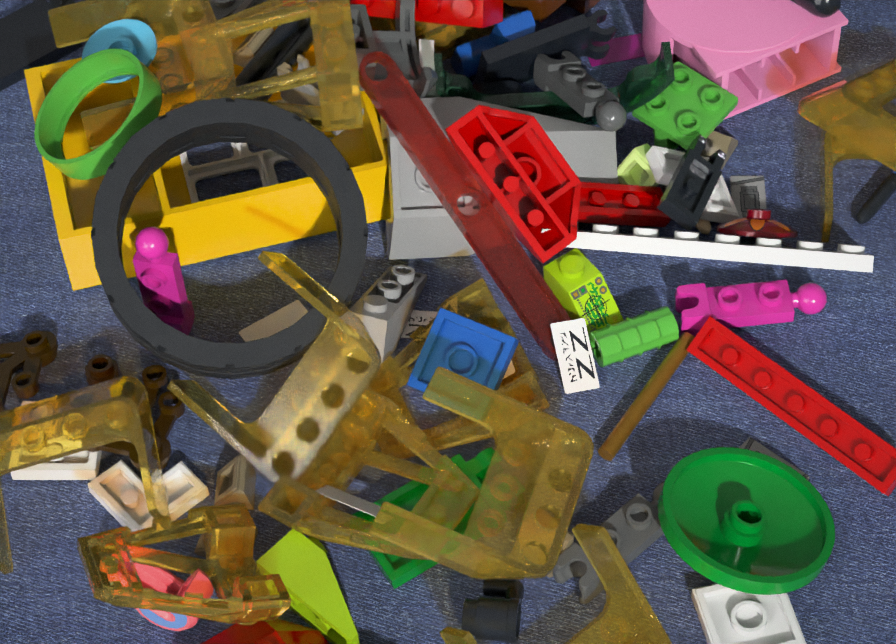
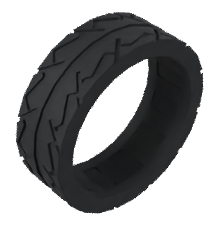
(206, 124)

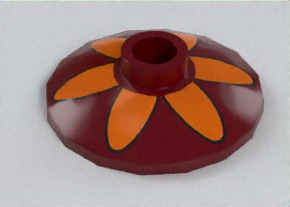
(757, 224)

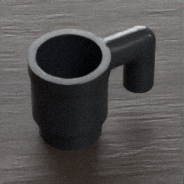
(493, 616)

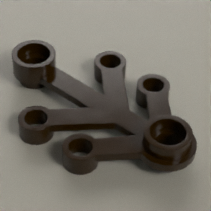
(32, 352)
(103, 368)

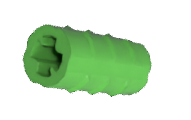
(633, 336)

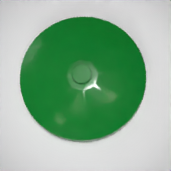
(746, 520)

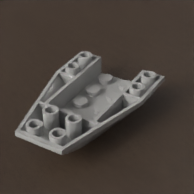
(418, 219)

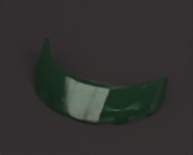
(637, 89)

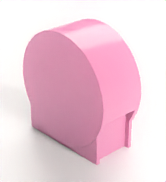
(745, 45)

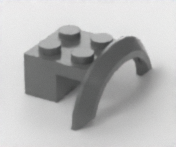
(397, 44)

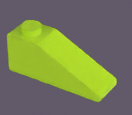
(311, 585)

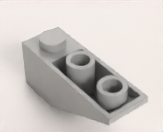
(388, 306)

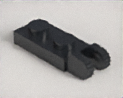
(692, 184)

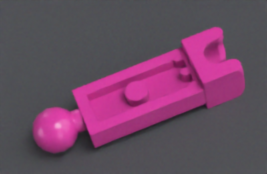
(162, 280)
(745, 304)

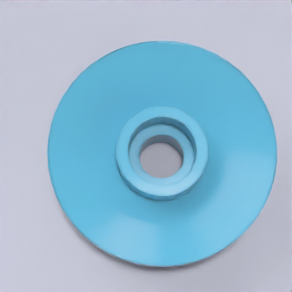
(126, 35)

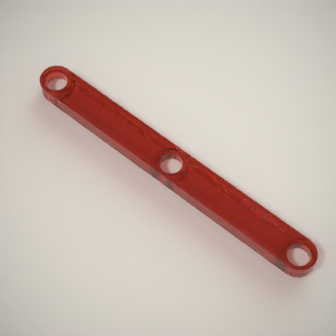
(451, 180)

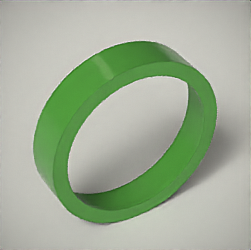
(72, 89)

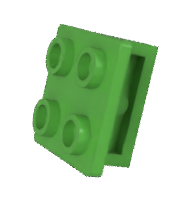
(686, 109)

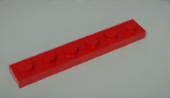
(797, 404)

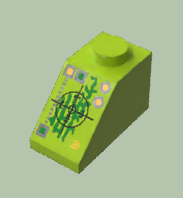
(582, 290)

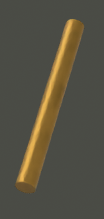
(646, 397)

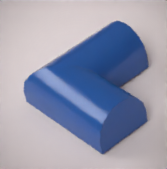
(467, 56)

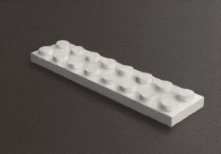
(725, 247)

